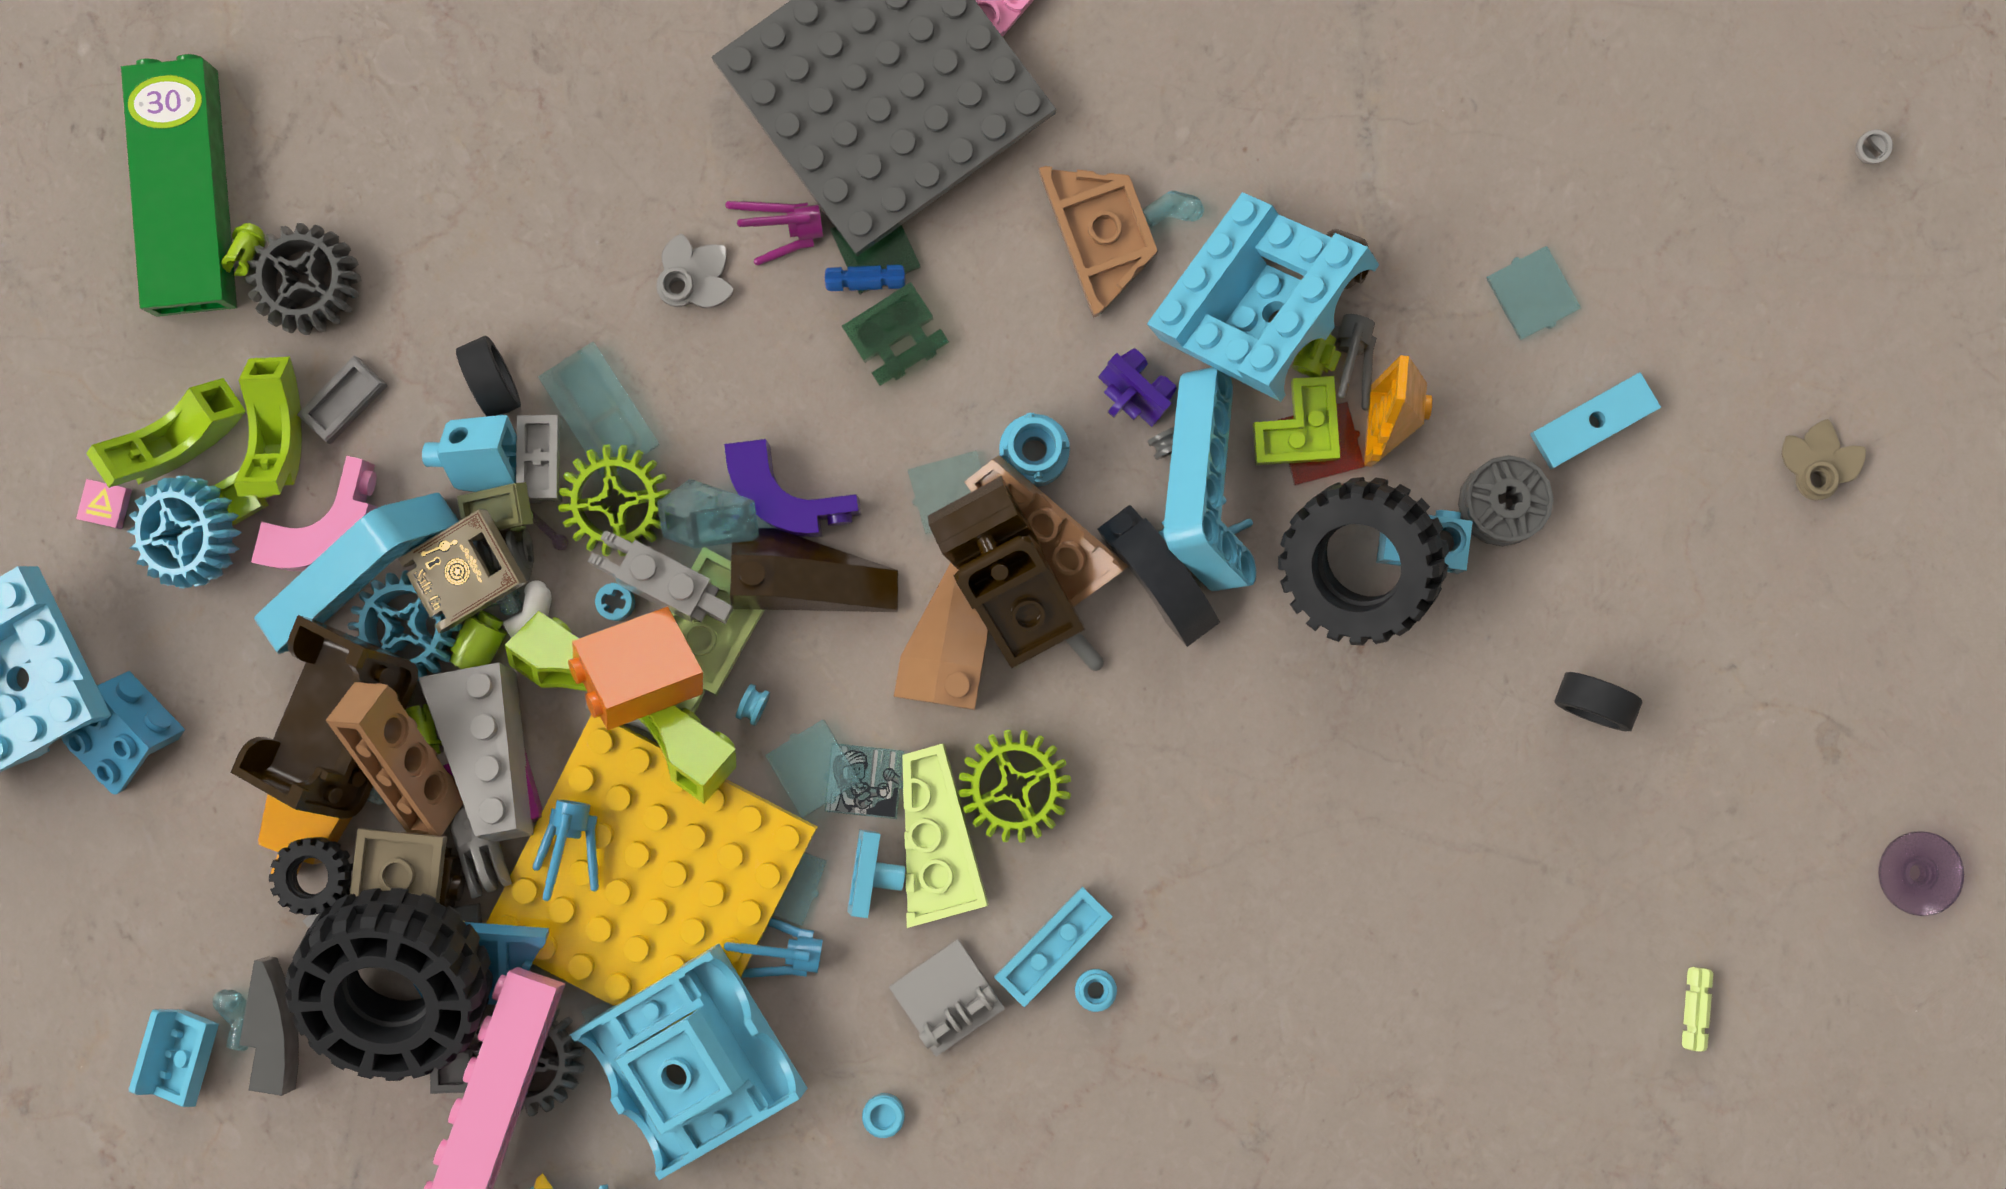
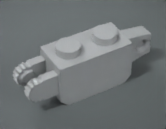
(662, 580)

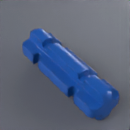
(865, 278)

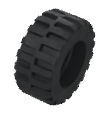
(1331, 603)

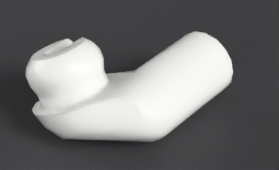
(536, 599)

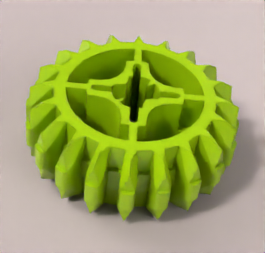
(612, 480)
(1029, 816)

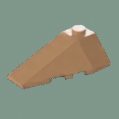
(945, 651)

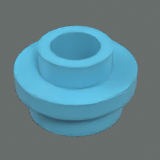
(1095, 1003)

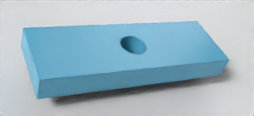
(1613, 409)

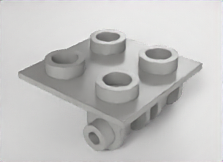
(946, 998)

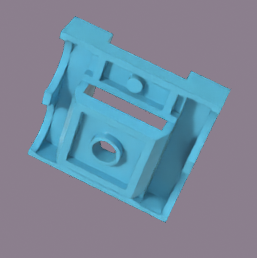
(1230, 292)
(60, 686)
(725, 1047)

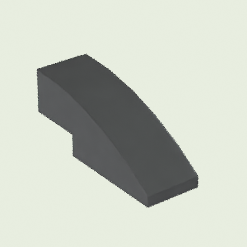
(270, 1030)

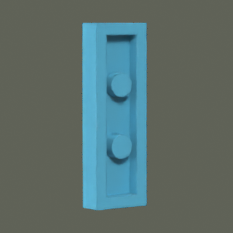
(1053, 946)

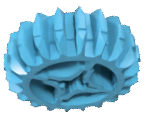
(170, 511)
(394, 638)

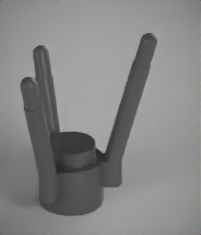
(1354, 338)

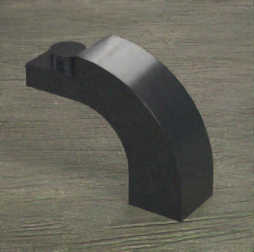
(1160, 574)

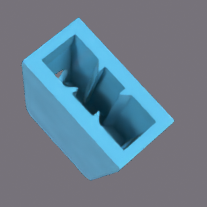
(475, 453)

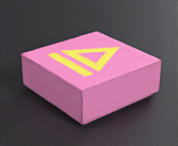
(104, 504)

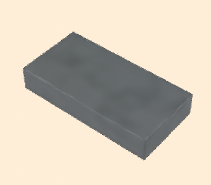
(342, 399)

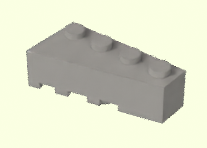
(484, 744)

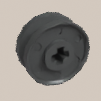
(1522, 483)

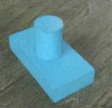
(870, 874)

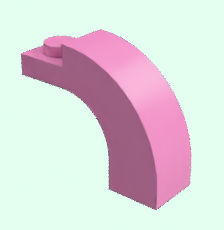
(299, 547)

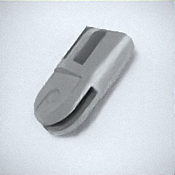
(478, 849)

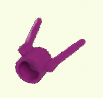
(802, 221)

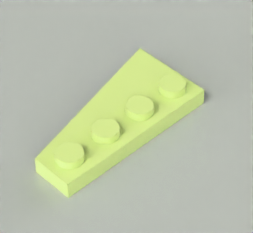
(939, 851)

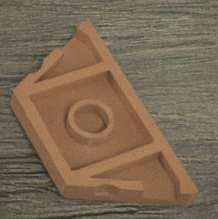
(1101, 230)

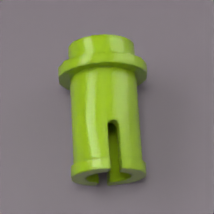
(243, 248)
(425, 725)

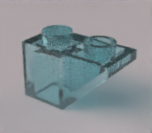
(706, 516)

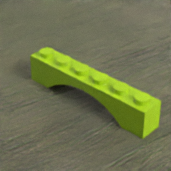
(694, 754)

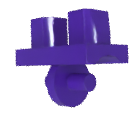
(1132, 391)

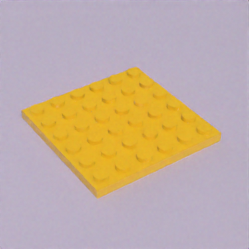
(668, 870)

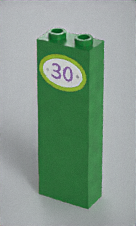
(178, 185)

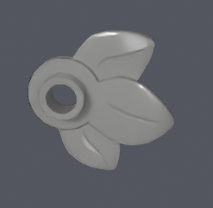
(698, 270)

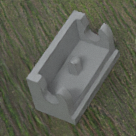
(539, 456)

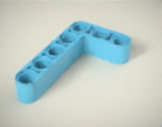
(1197, 484)
(353, 563)

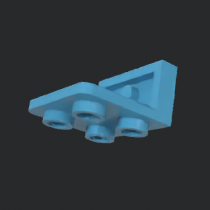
(121, 743)

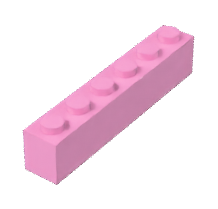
(497, 1081)

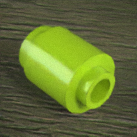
(477, 641)

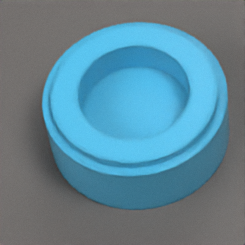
(883, 1115)

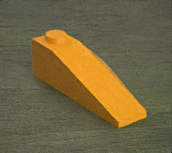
(1395, 408)

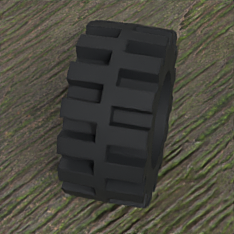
(286, 881)

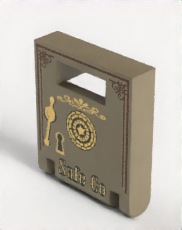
(453, 576)

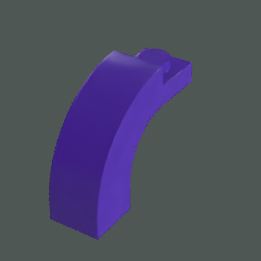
(754, 478)

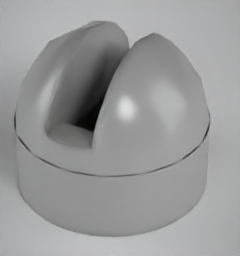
(1879, 141)

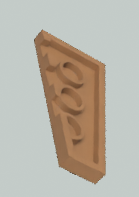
(1071, 551)

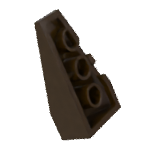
(801, 574)

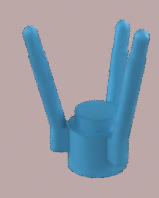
(568, 821)
(801, 953)

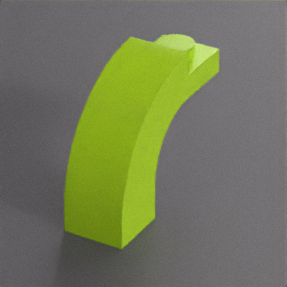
(274, 427)
(173, 440)

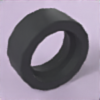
(488, 377)
(1598, 701)

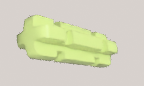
(1697, 1009)

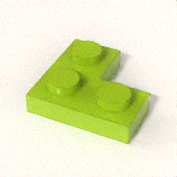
(1312, 432)

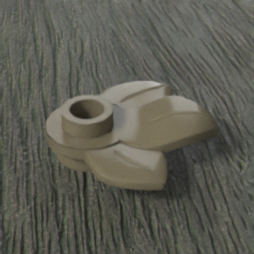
(1821, 455)

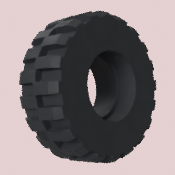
(377, 1032)

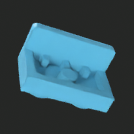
(174, 1056)

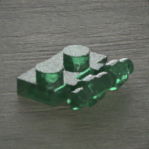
(887, 324)

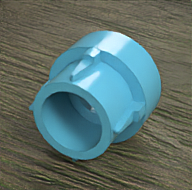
(1047, 432)

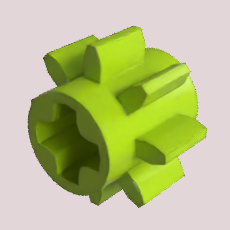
(1317, 357)

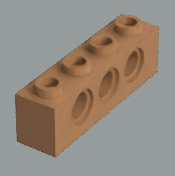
(396, 758)

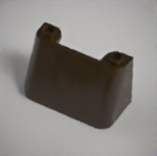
(306, 759)

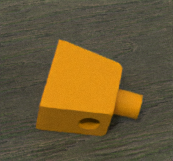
(285, 825)

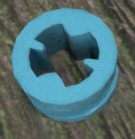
(618, 614)
(752, 704)

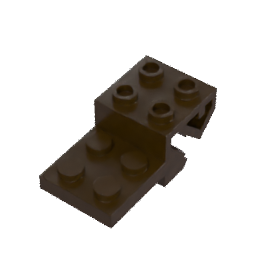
(1004, 572)

